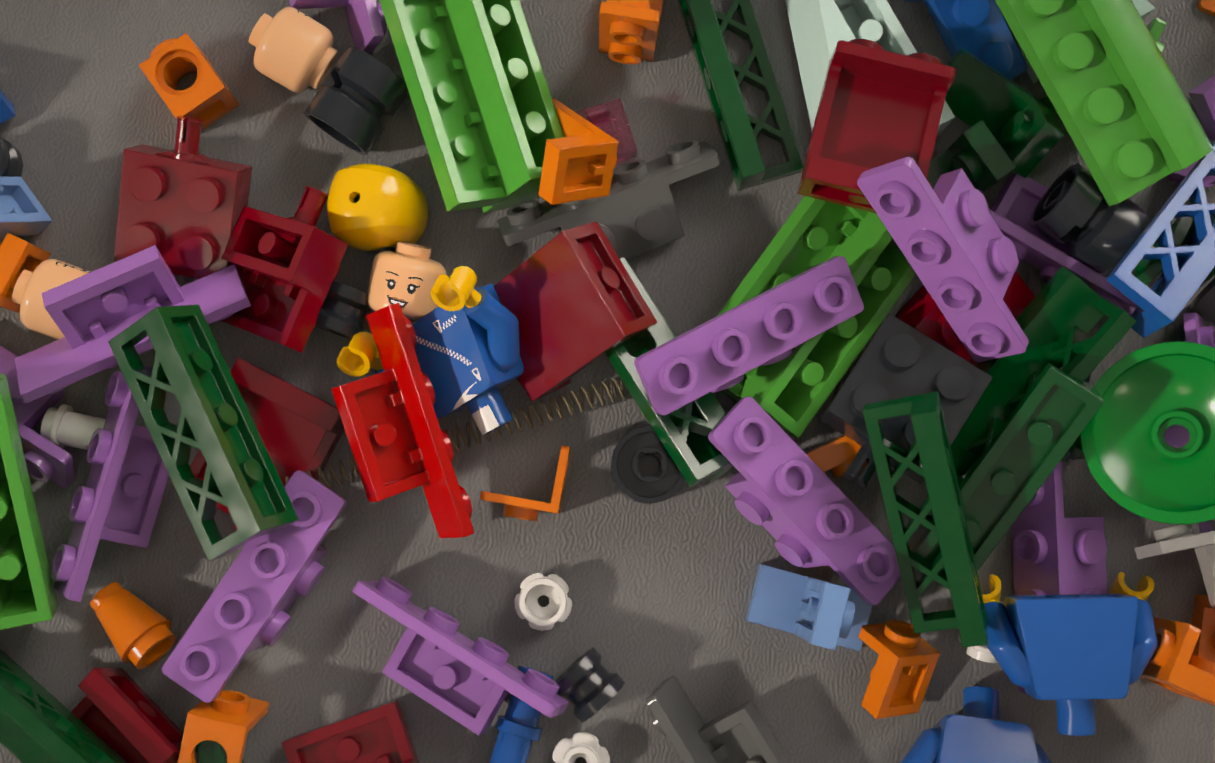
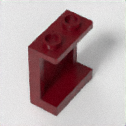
(871, 114)
(571, 307)
(292, 423)
(127, 718)

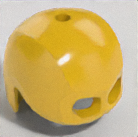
(388, 208)

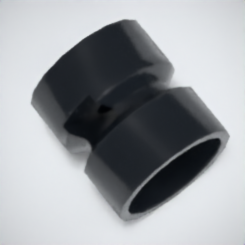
(357, 100)
(1079, 214)
(644, 468)

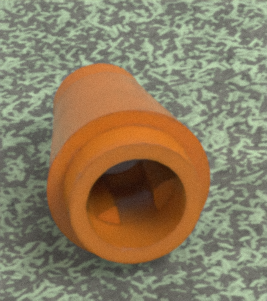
(132, 626)

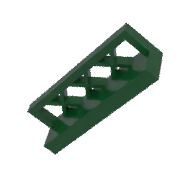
(725, 96)
(1057, 333)
(211, 420)
(685, 429)
(1020, 459)
(947, 520)
(41, 727)

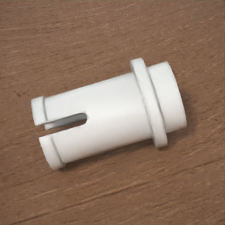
(69, 428)

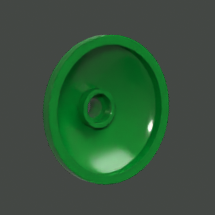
(1126, 441)

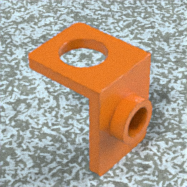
(527, 508)
(223, 721)

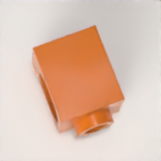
(206, 98)

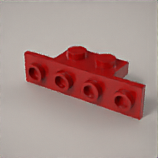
(397, 430)

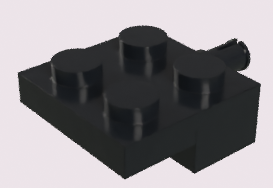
(897, 366)

